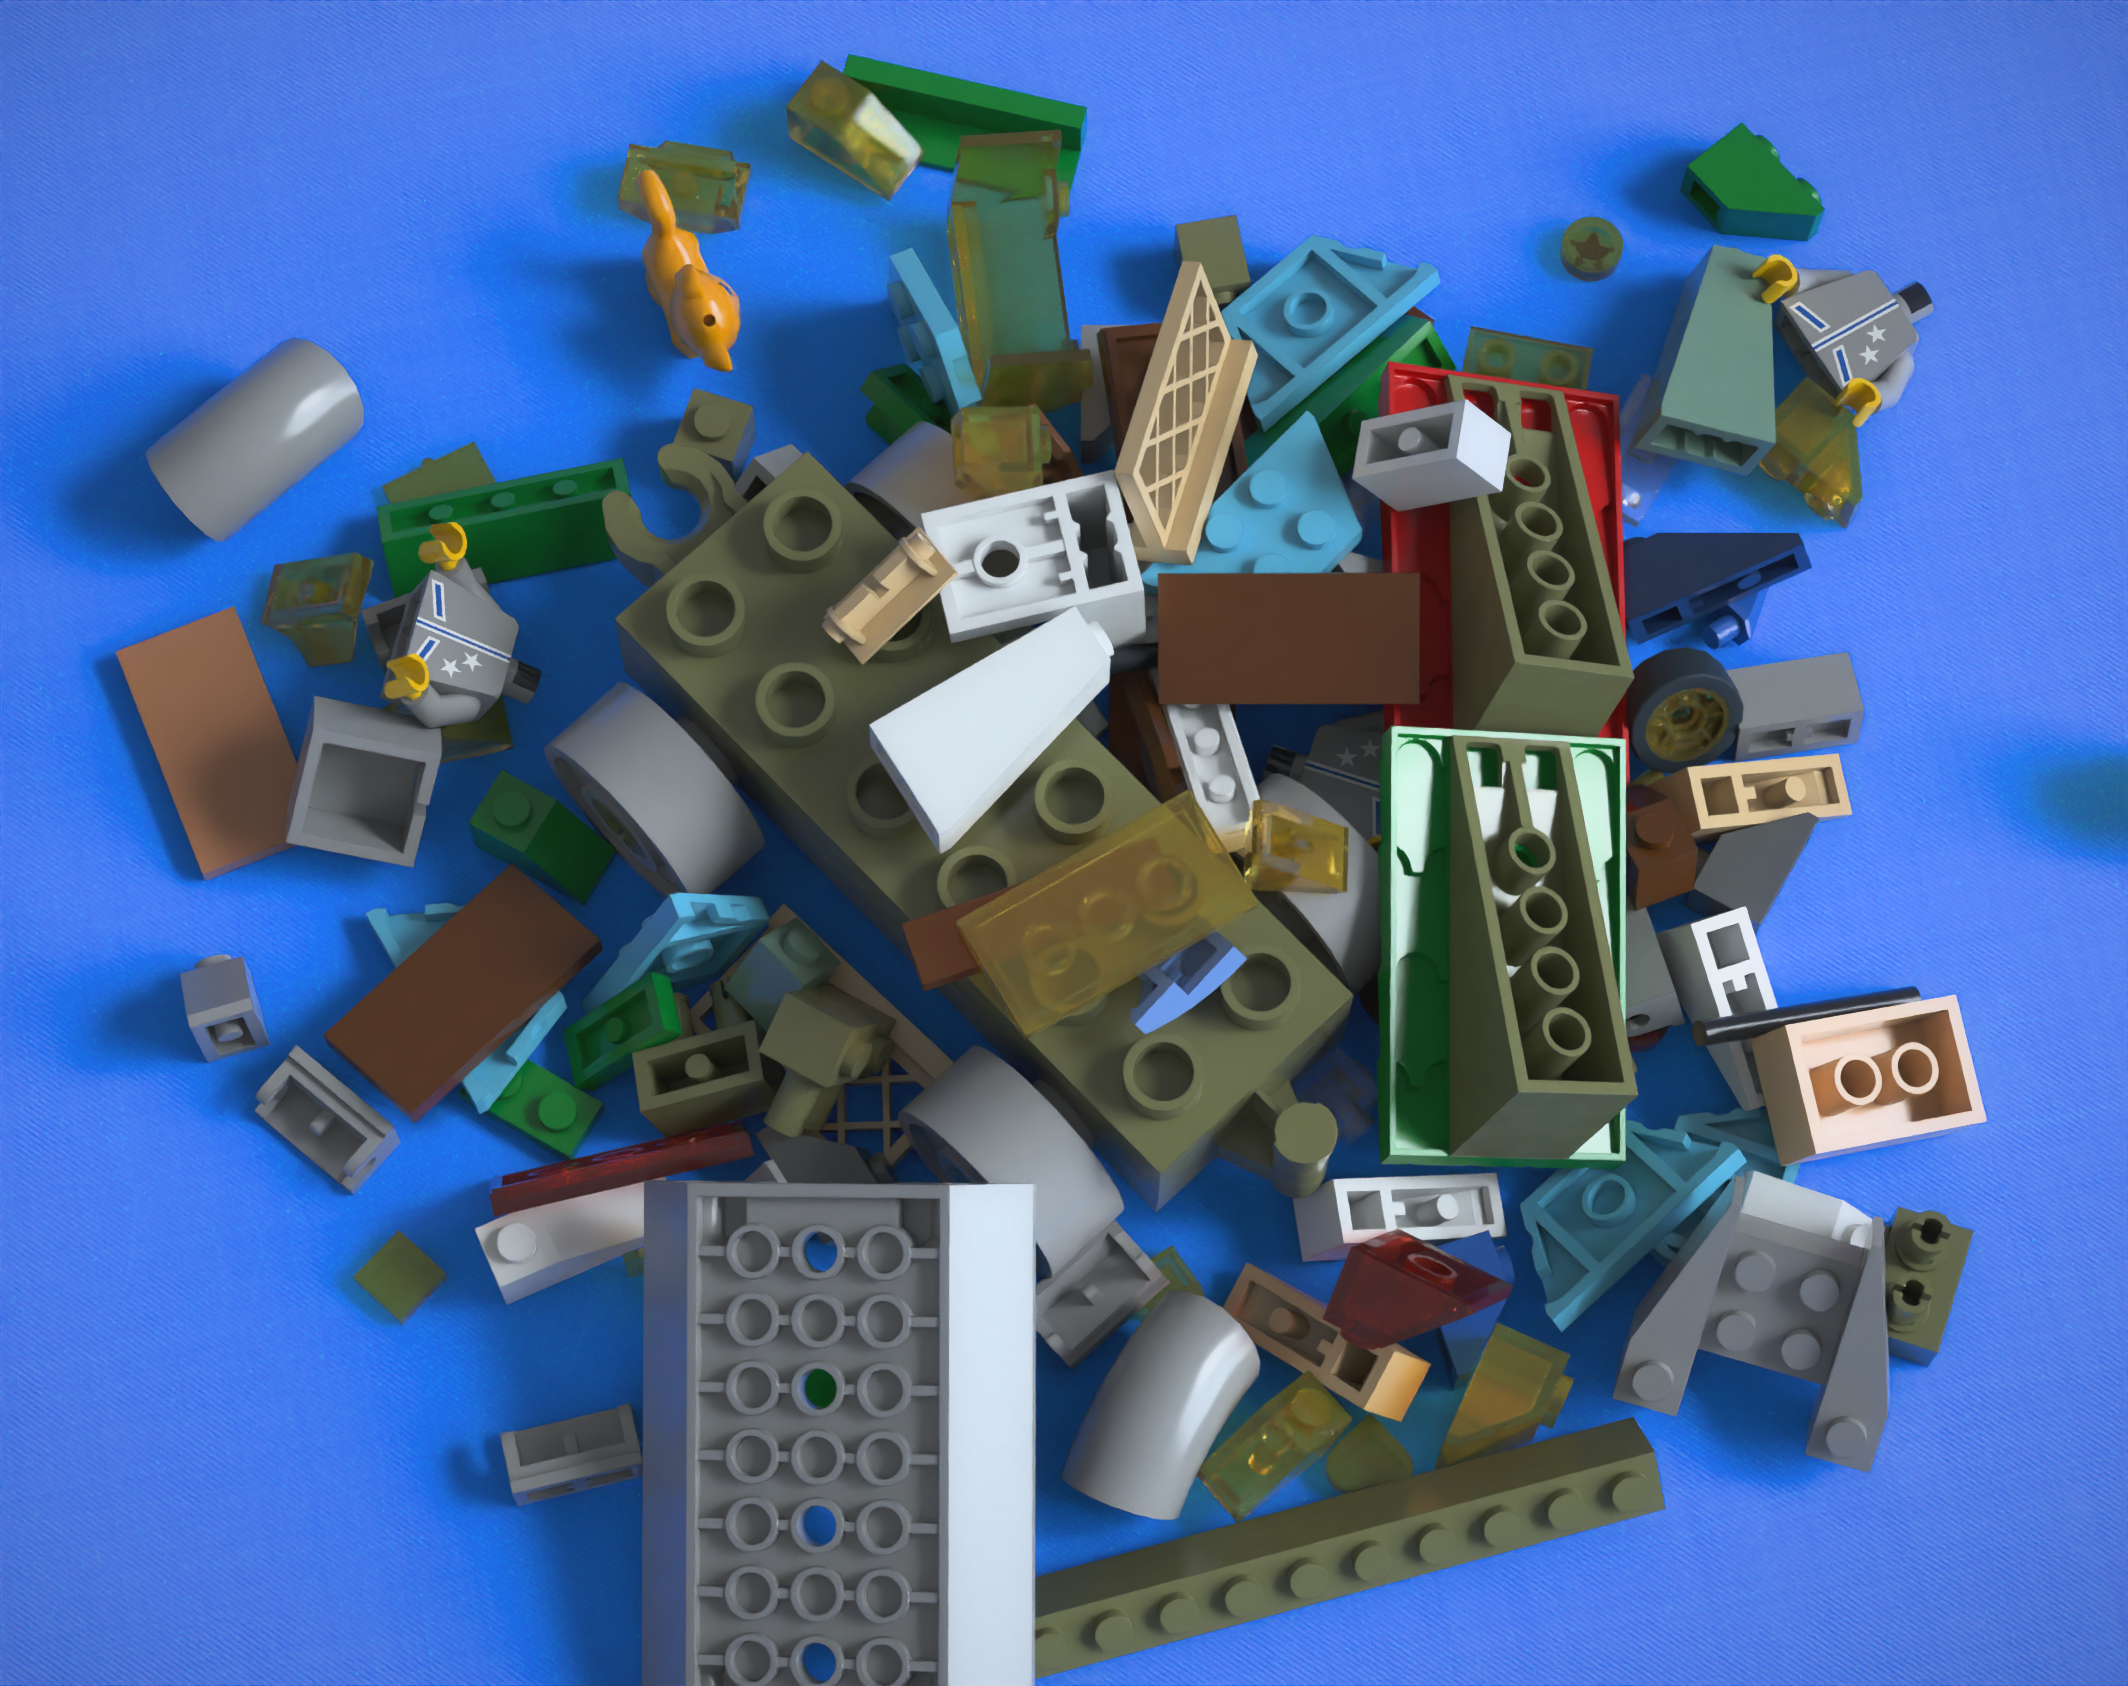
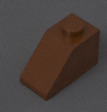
(1658, 849)

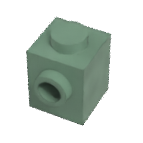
(777, 964)

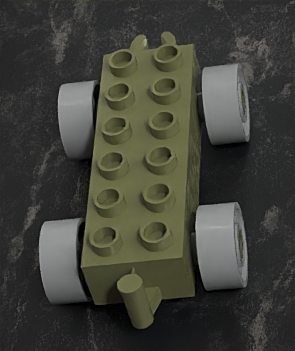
(782, 710)

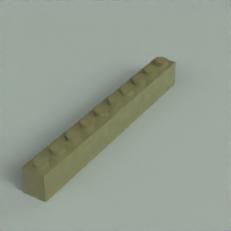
(1343, 1545)

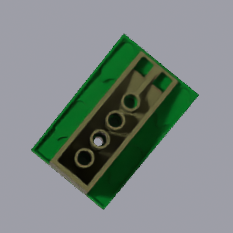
(1502, 950)

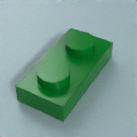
(631, 1021)
(545, 1110)

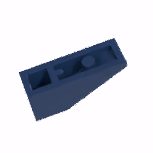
(1693, 574)

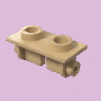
(889, 596)

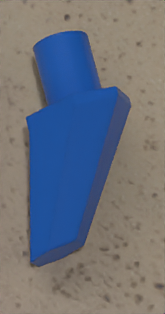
(1735, 621)

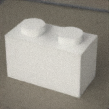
(1431, 455)

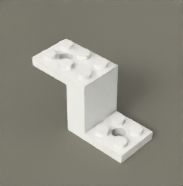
(1069, 553)

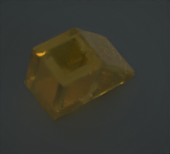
(998, 450)
(1817, 453)

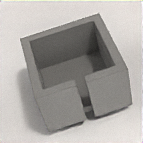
(358, 782)

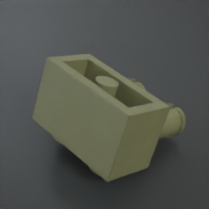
(822, 1043)
(707, 1075)
(1922, 1278)

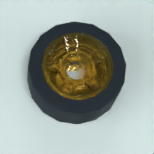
(1681, 710)

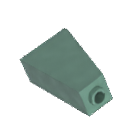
(1715, 370)

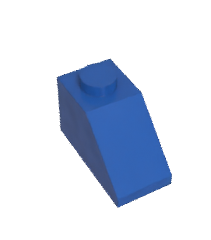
(1464, 1339)

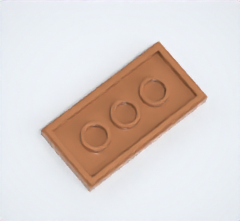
(215, 739)

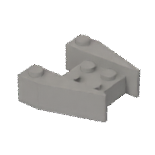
(1777, 1304)

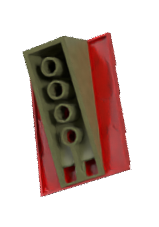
(1521, 580)

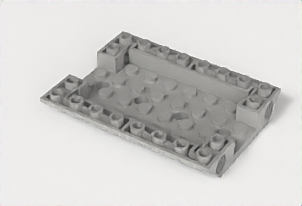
(913, 1457)

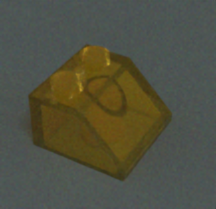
(1507, 1398)

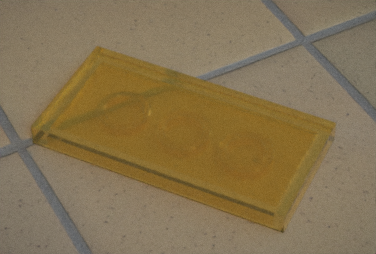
(1106, 914)

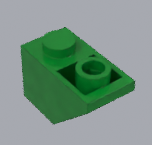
(1749, 191)

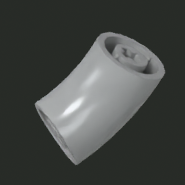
(257, 437)
(1162, 1407)

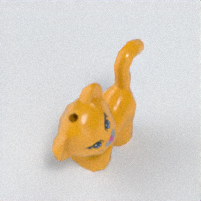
(697, 305)

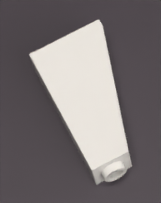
(988, 723)

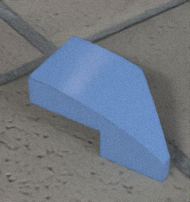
(1184, 981)

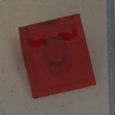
(1405, 1288)

